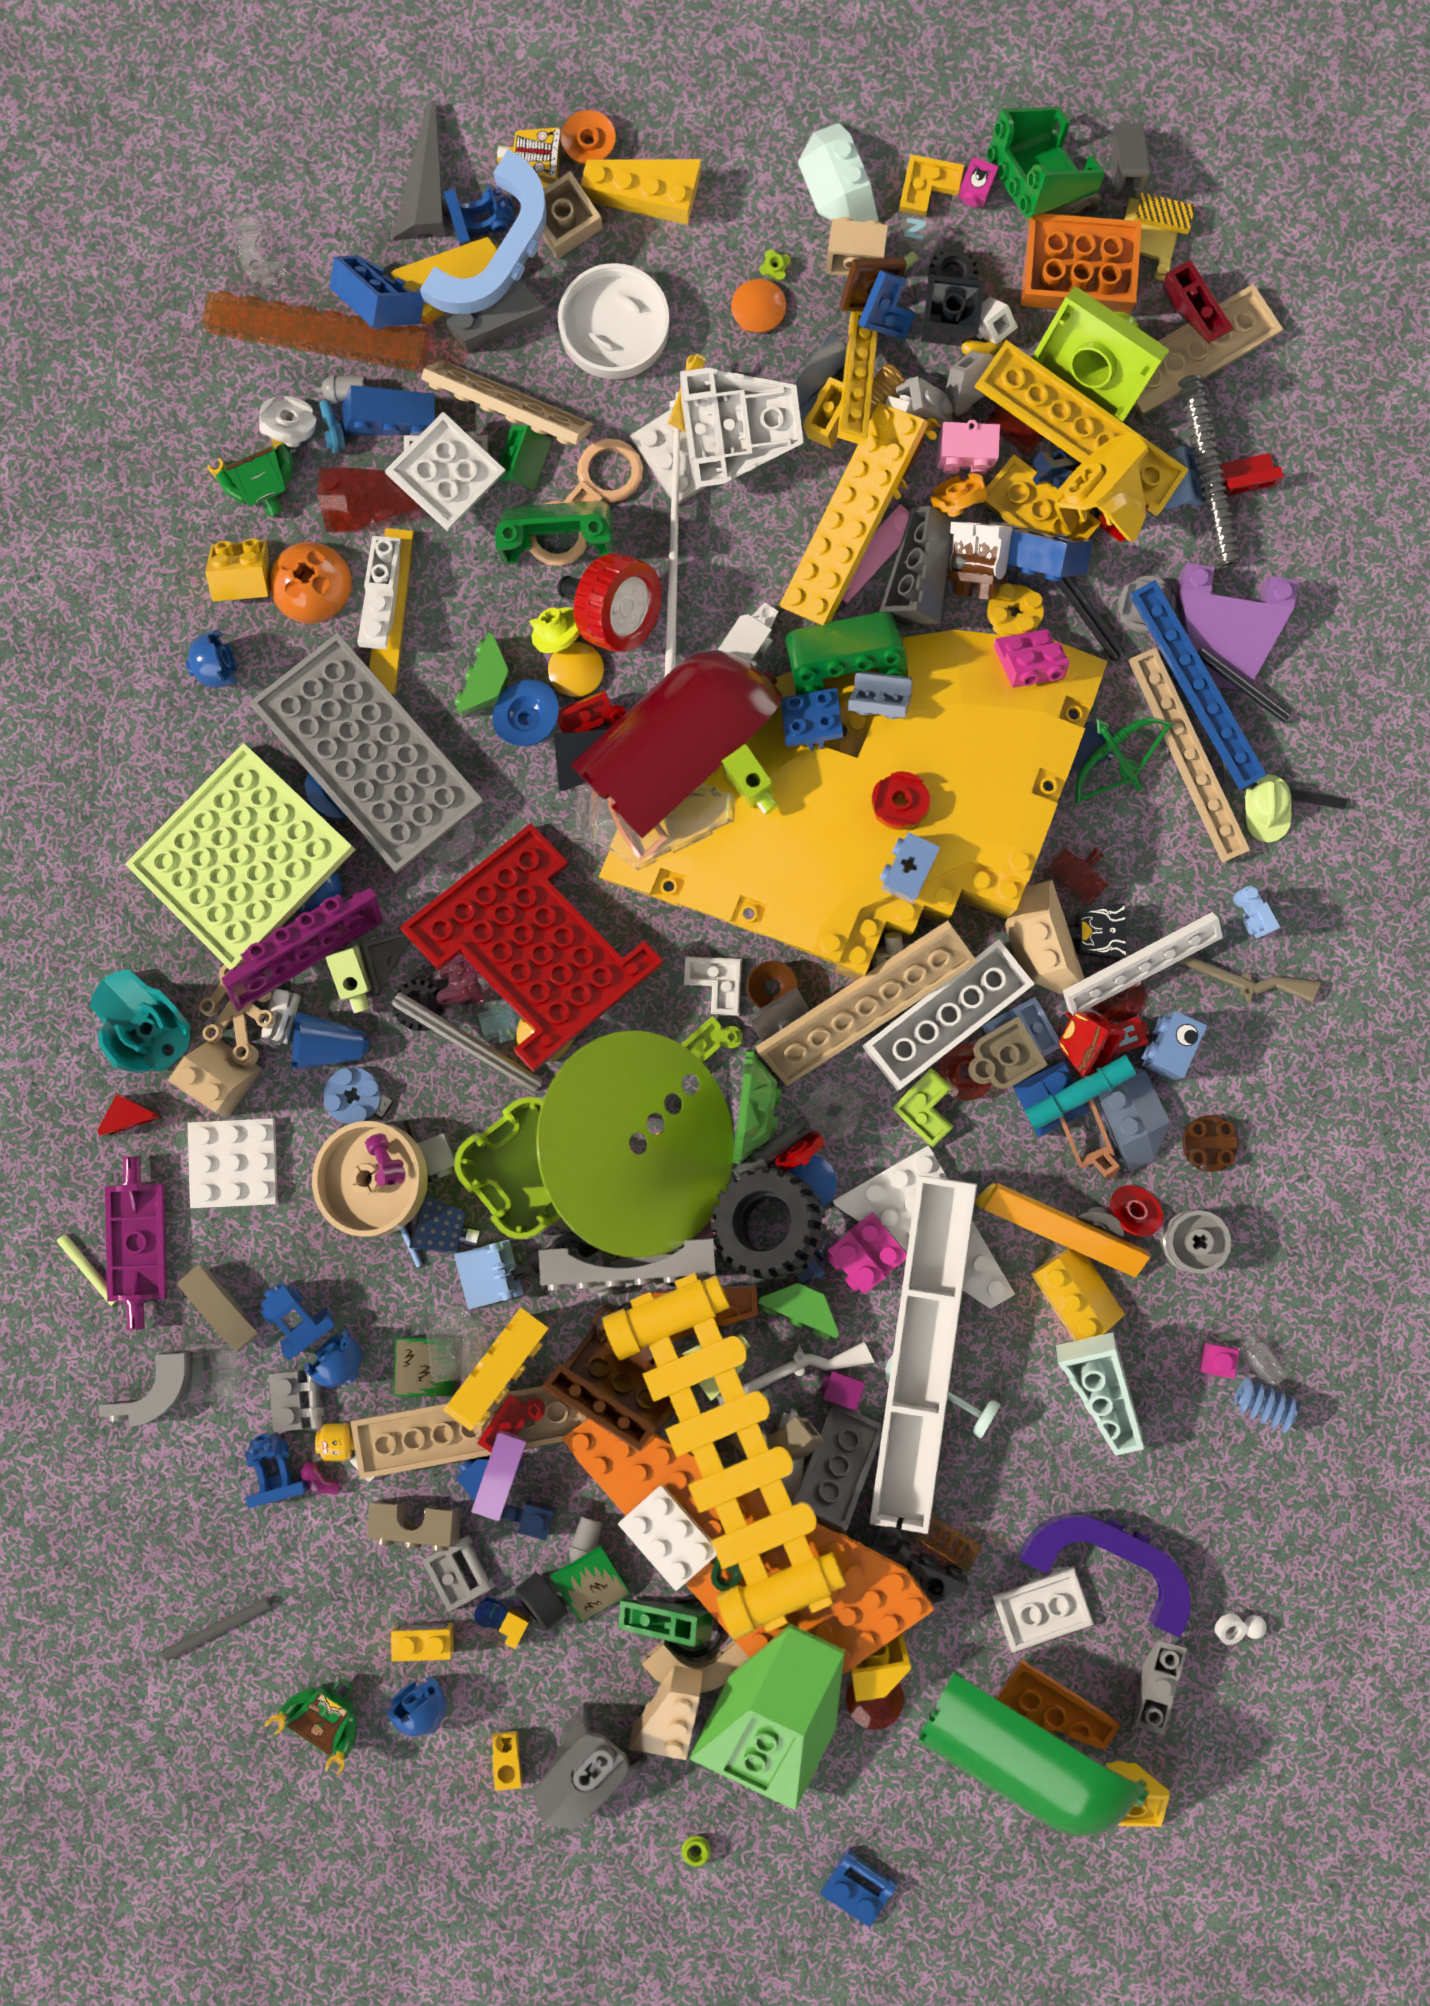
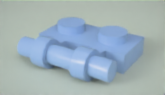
(1258, 915)

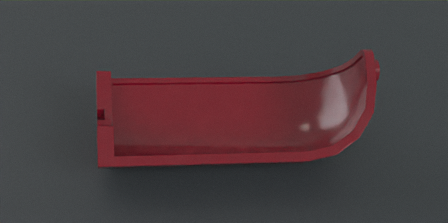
(678, 736)

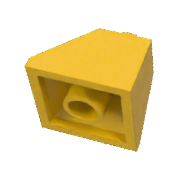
(881, 1670)
(1155, 1805)

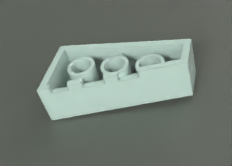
(1100, 1381)

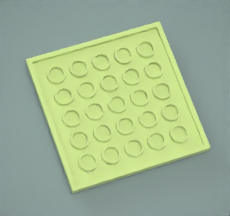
(239, 856)

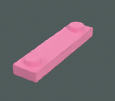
(880, 550)

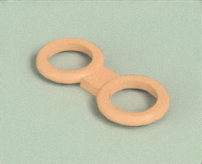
(588, 491)

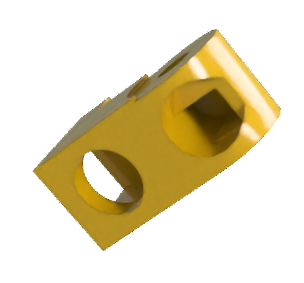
(507, 1761)

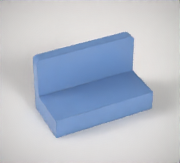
(1189, 488)

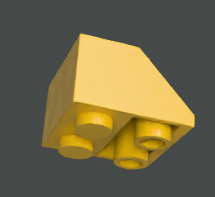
(238, 570)

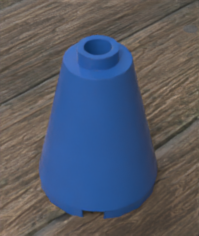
(325, 1042)

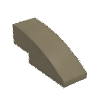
(218, 1307)

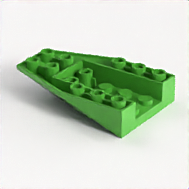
(775, 1716)

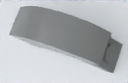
(170, 1384)

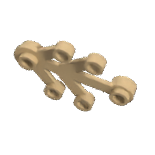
(238, 1019)

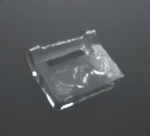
(225, 1373)

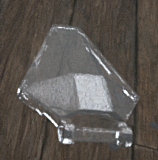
(687, 824)

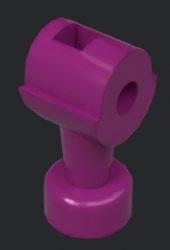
(389, 1171)

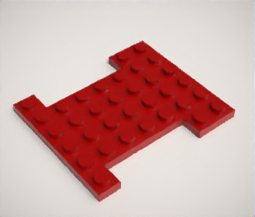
(530, 944)

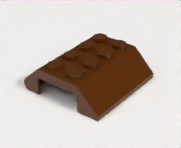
(611, 1389)

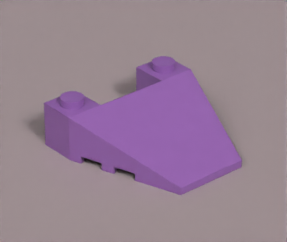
(1233, 628)

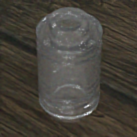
(1262, 1360)

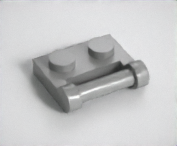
(450, 1579)

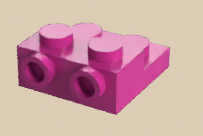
(1031, 658)
(866, 1253)

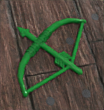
(1111, 744)

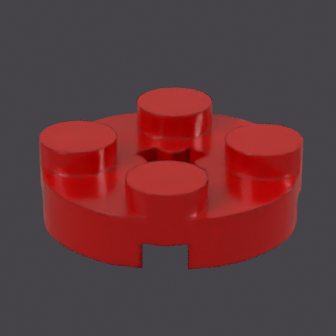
(892, 787)

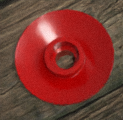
(1136, 1210)

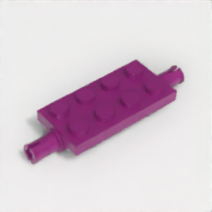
(135, 1242)

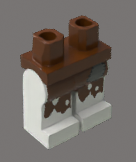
(979, 557)

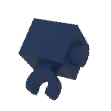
(534, 1518)

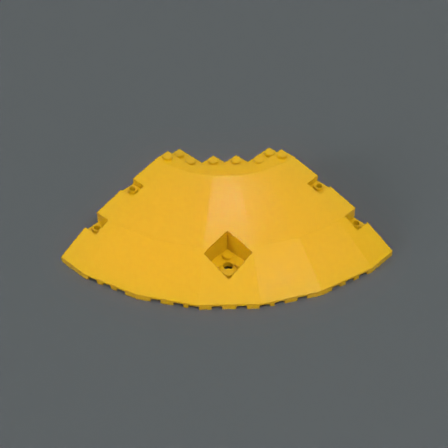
(820, 854)

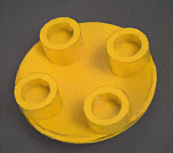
(576, 670)

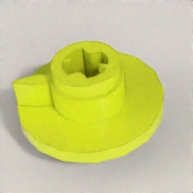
(554, 630)

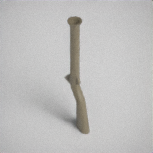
(1301, 988)

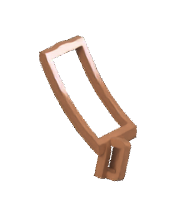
(1096, 1157)

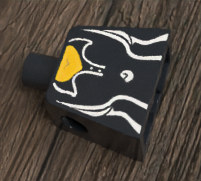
(1101, 932)

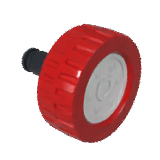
(614, 601)

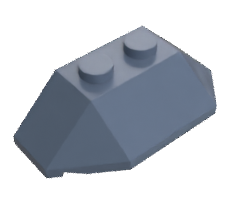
(1134, 1119)

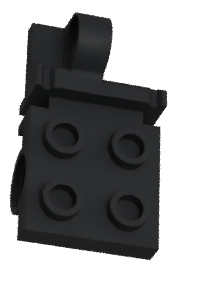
(923, 1566)

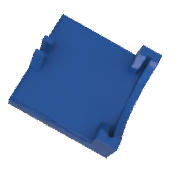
(812, 718)

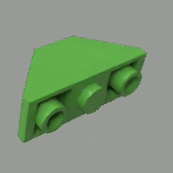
(485, 679)
(802, 1307)

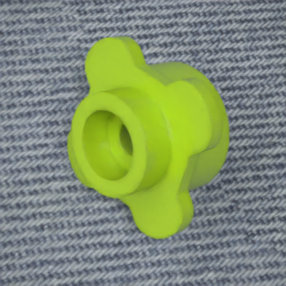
(775, 272)

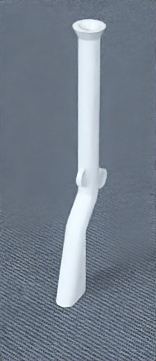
(853, 1357)

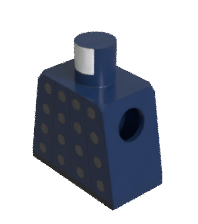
(441, 1228)

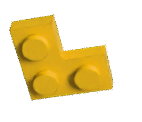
(926, 176)

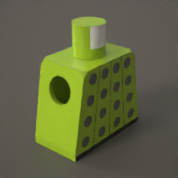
(745, 771)

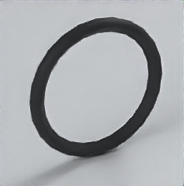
(708, 1649)

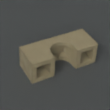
(390, 1523)

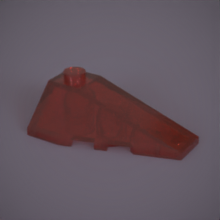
(359, 498)

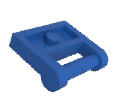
(853, 1895)

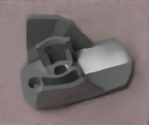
(569, 1789)

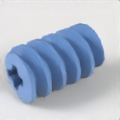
(1266, 1403)

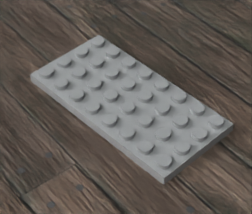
(366, 752)

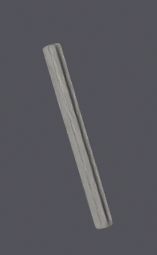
(467, 1042)

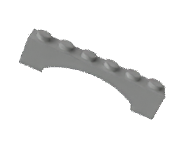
(562, 1268)

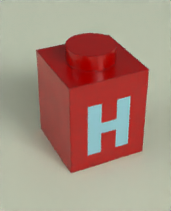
(1135, 1035)

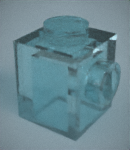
(499, 1024)

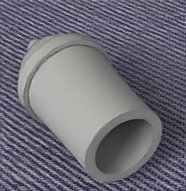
(336, 387)
(585, 1537)

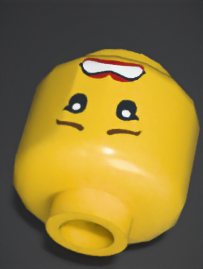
(335, 1442)

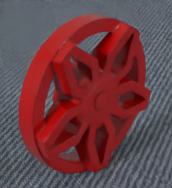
(800, 1152)

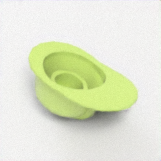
(1268, 809)

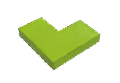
(918, 1110)

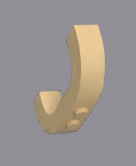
(715, 1670)

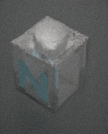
(916, 234)

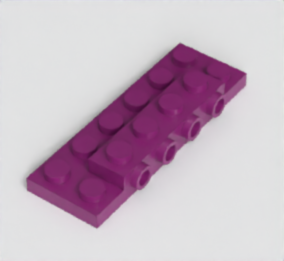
(300, 946)

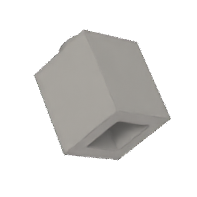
(438, 1155)

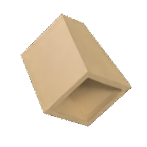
(214, 1077)

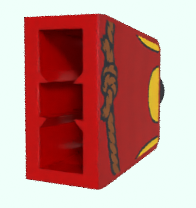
(1089, 1040)

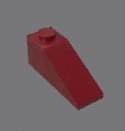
(1196, 302)

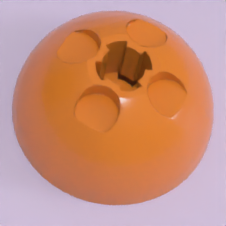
(313, 596)

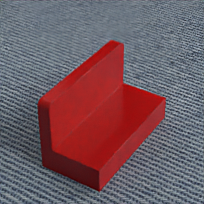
(1250, 474)

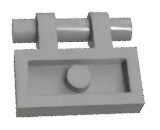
(287, 1401)

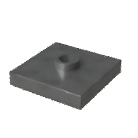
(778, 1014)

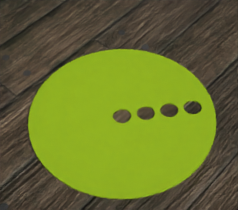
(583, 1150)

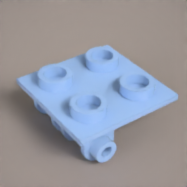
(487, 1274)

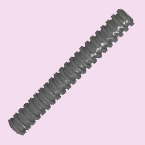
(1209, 469)

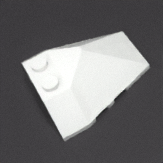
(736, 422)

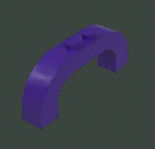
(1052, 1535)

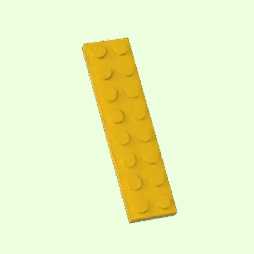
(1071, 418)
(853, 515)

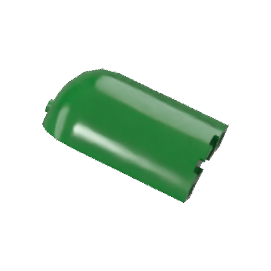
(1027, 1762)

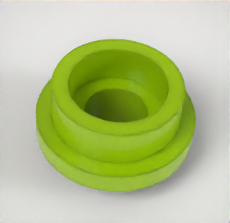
(689, 1857)

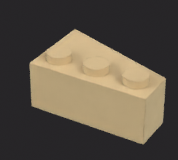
(670, 1716)

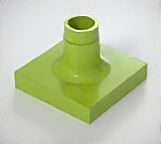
(1100, 353)

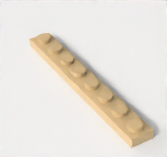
(1189, 755)

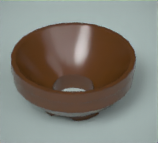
(769, 971)

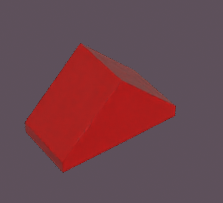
(125, 1114)

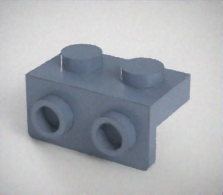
(881, 695)

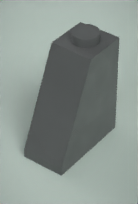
(1128, 160)

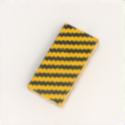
(1164, 213)

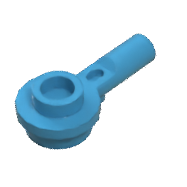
(334, 436)

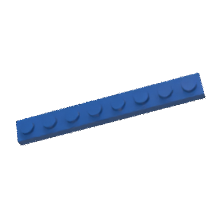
(1197, 684)

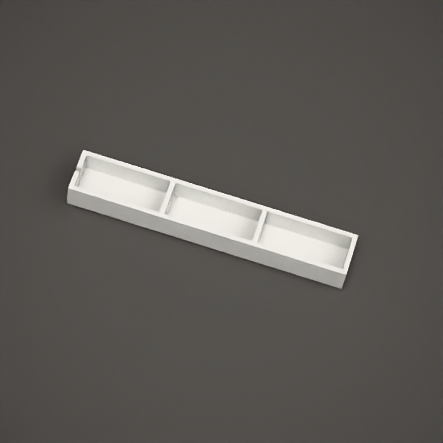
(923, 1353)

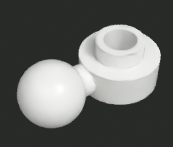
(1232, 1629)

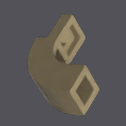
(797, 1437)

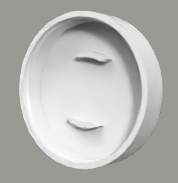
(613, 321)

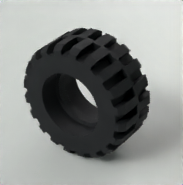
(735, 1211)

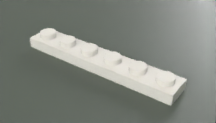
(1143, 963)

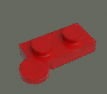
(589, 713)
(511, 1419)

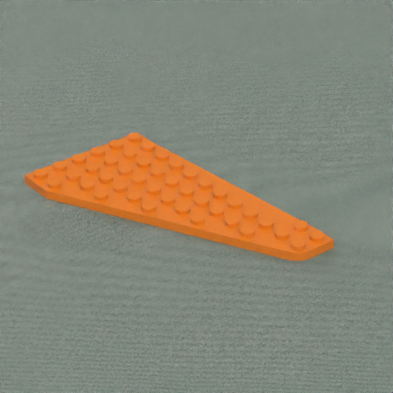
(865, 1615)

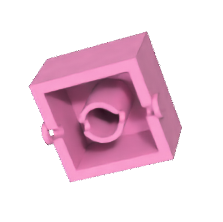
(967, 448)

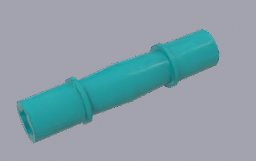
(1080, 1092)

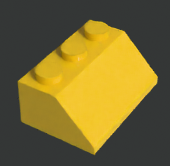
(1078, 1294)

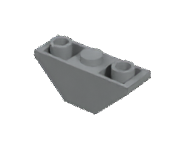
(963, 379)
(1158, 1686)

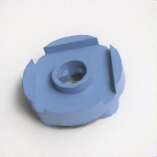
(336, 1099)

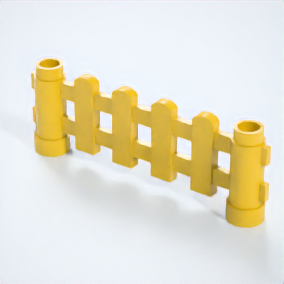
(765, 1597)

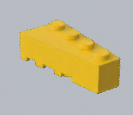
(644, 186)
(495, 1369)

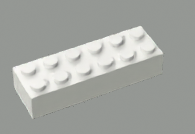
(948, 1015)

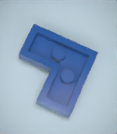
(881, 309)

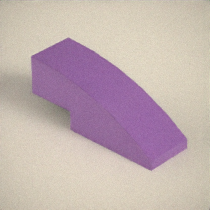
(499, 1475)

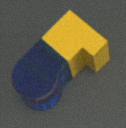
(502, 1618)

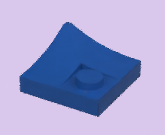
(1040, 1086)

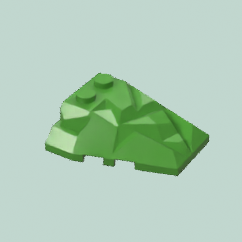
(756, 1108)

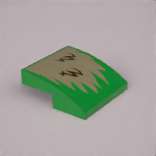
(413, 1371)
(591, 1584)

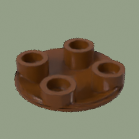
(1210, 1143)

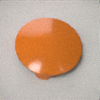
(758, 306)

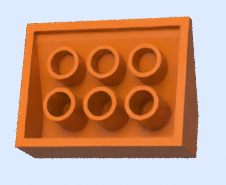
(1083, 253)

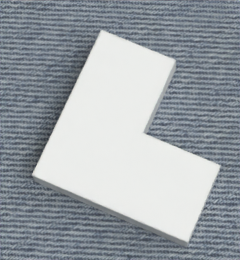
(722, 975)

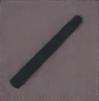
(1243, 685)
(1310, 797)

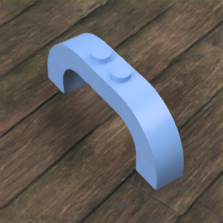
(507, 264)

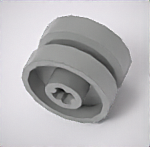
(1212, 1244)

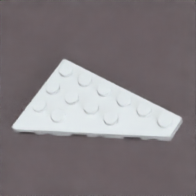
(892, 1200)

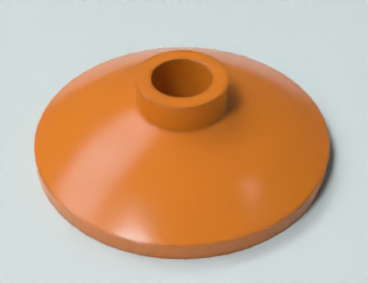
(583, 126)

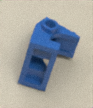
(497, 203)
(282, 1300)
(276, 1486)

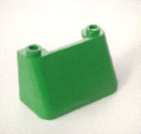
(519, 523)

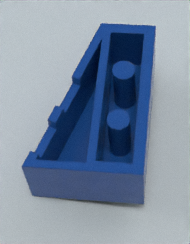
(386, 412)

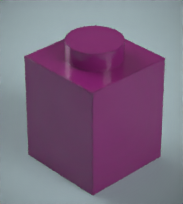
(841, 1389)

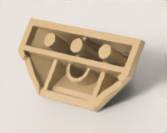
(1043, 939)

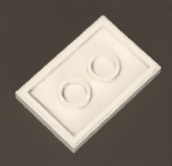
(1042, 1610)

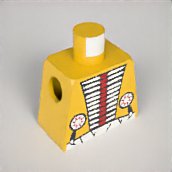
(540, 149)

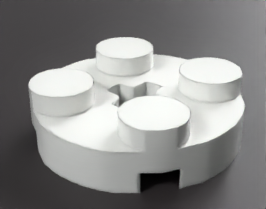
(274, 424)

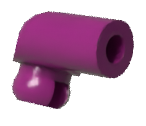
(316, 1481)

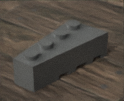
(920, 569)

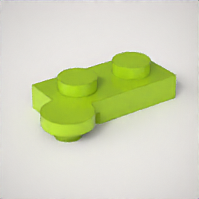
(711, 1037)

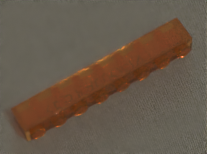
(314, 331)

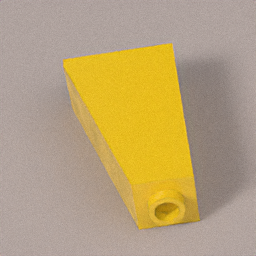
(458, 262)

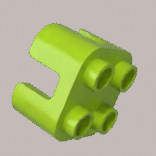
(506, 1172)

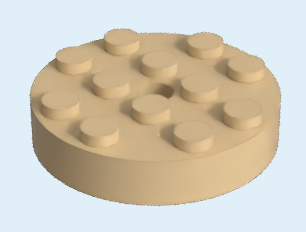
(342, 1185)

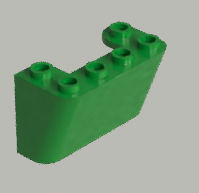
(1034, 161)
(845, 648)

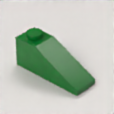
(666, 1621)

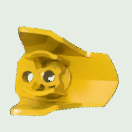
(1110, 483)

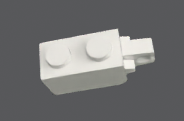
(751, 634)

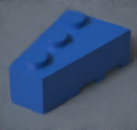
(373, 295)
(1047, 553)

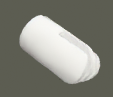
(283, 1006)

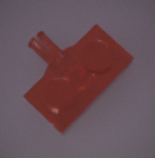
(1079, 874)

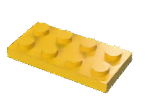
(1024, 504)

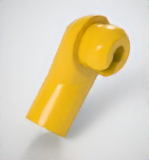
(987, 347)

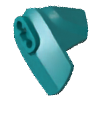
(126, 1011)

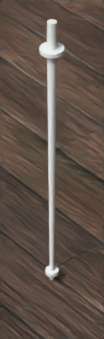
(673, 557)

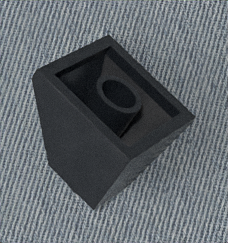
(952, 309)

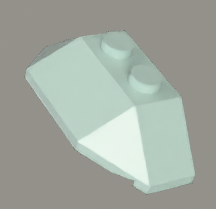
(837, 176)

